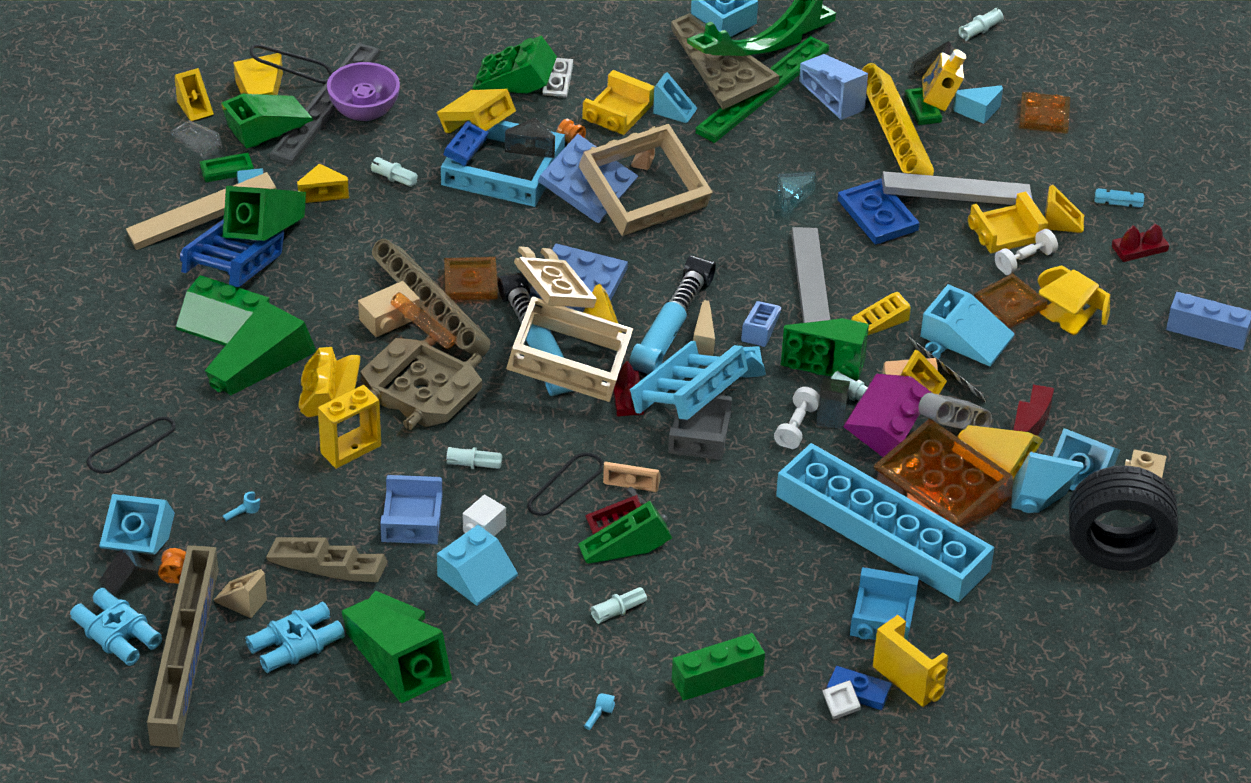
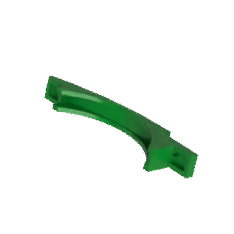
(786, 31)

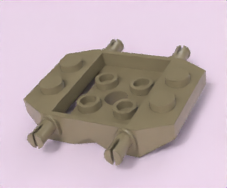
(448, 380)

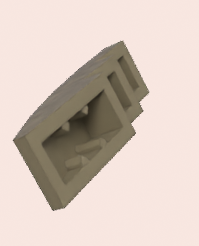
(320, 558)

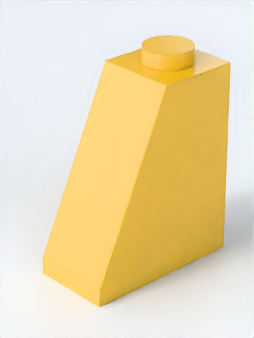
(259, 78)
(1001, 446)

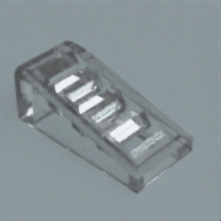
(201, 139)

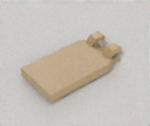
(554, 279)

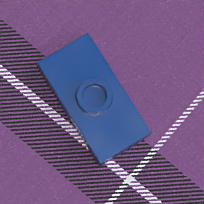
(465, 143)
(869, 690)

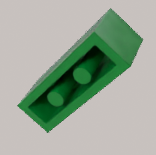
(718, 666)

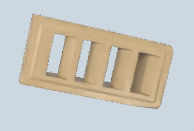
(704, 331)

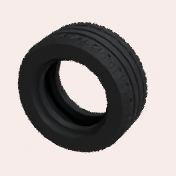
(1123, 489)

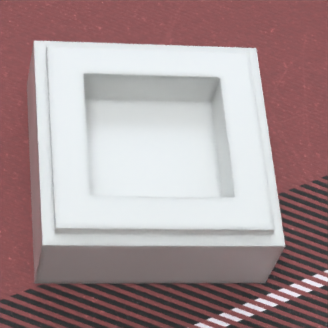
(841, 700)

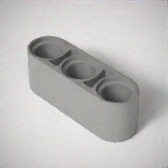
(953, 411)

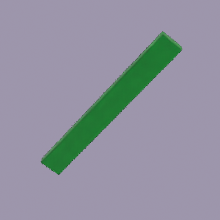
(787, 68)

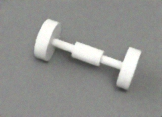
(1007, 261)
(788, 434)

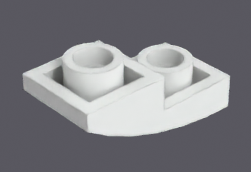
(560, 78)

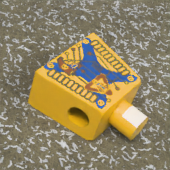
(943, 79)

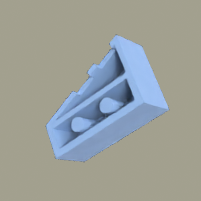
(835, 84)

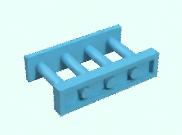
(691, 394)

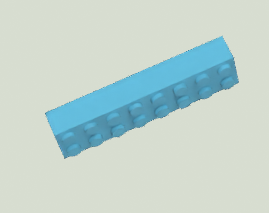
(885, 522)

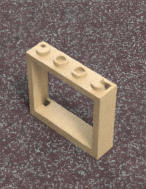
(658, 212)
(562, 370)

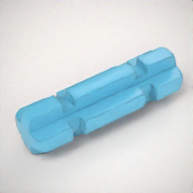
(1119, 198)

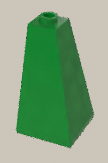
(260, 211)
(260, 349)
(400, 648)

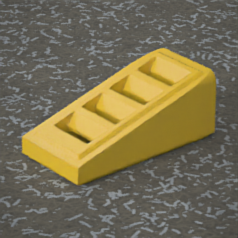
(893, 304)

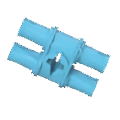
(116, 626)
(295, 637)

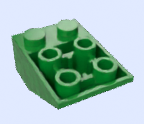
(517, 67)
(263, 117)
(826, 347)

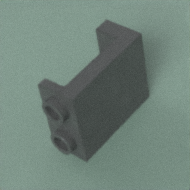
(704, 432)

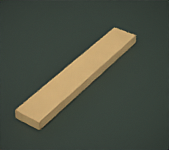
(188, 215)

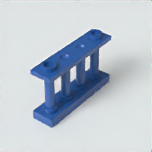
(239, 265)

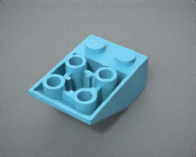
(965, 326)

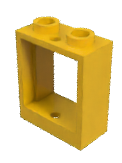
(366, 437)

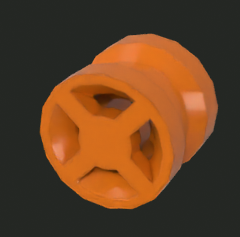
(570, 130)
(171, 565)

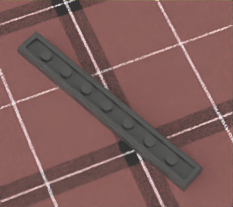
(320, 109)

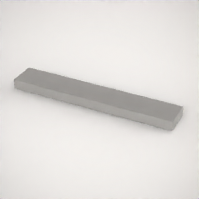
(952, 188)
(810, 274)

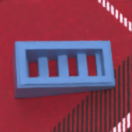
(759, 327)

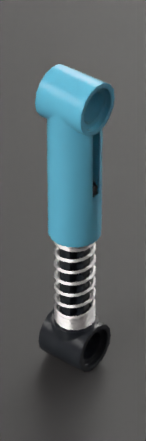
(516, 290)
(650, 353)

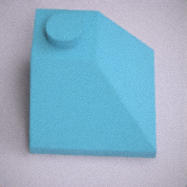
(1087, 451)
(1042, 481)

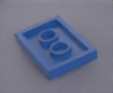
(878, 213)

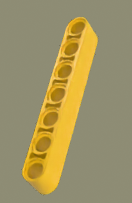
(896, 122)

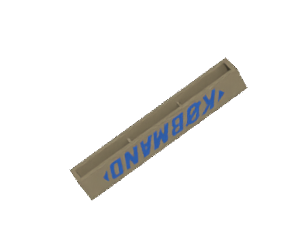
(183, 647)

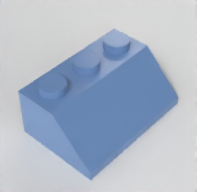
(1209, 320)

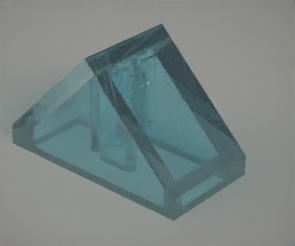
(794, 189)

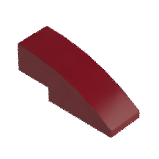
(1033, 415)

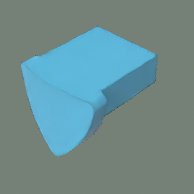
(754, 362)

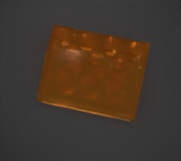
(946, 474)

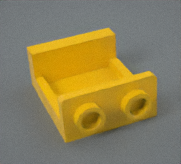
(620, 103)
(481, 107)
(1008, 226)
(907, 666)

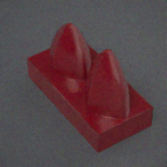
(1139, 245)
(625, 381)

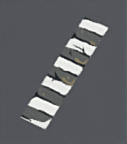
(948, 370)

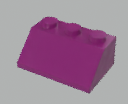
(886, 411)

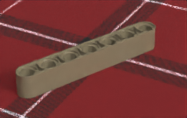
(432, 297)

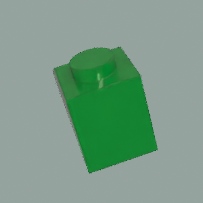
(628, 536)

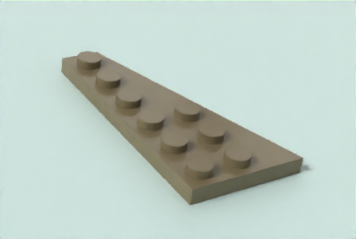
(727, 77)

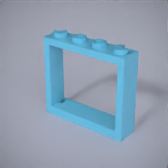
(497, 184)

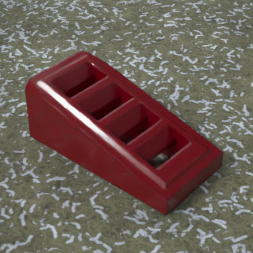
(612, 511)

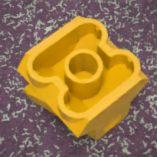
(326, 379)

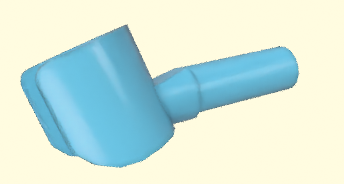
(936, 347)
(249, 505)
(603, 703)

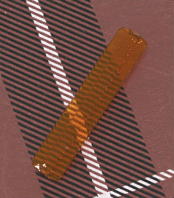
(423, 320)

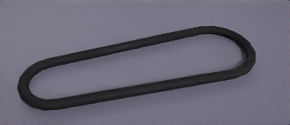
(291, 55)
(127, 435)
(571, 493)

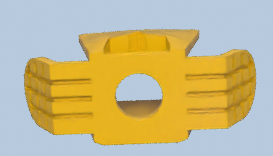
(1069, 294)

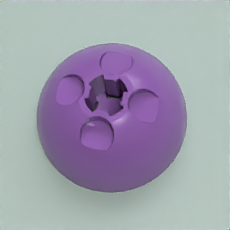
(363, 90)

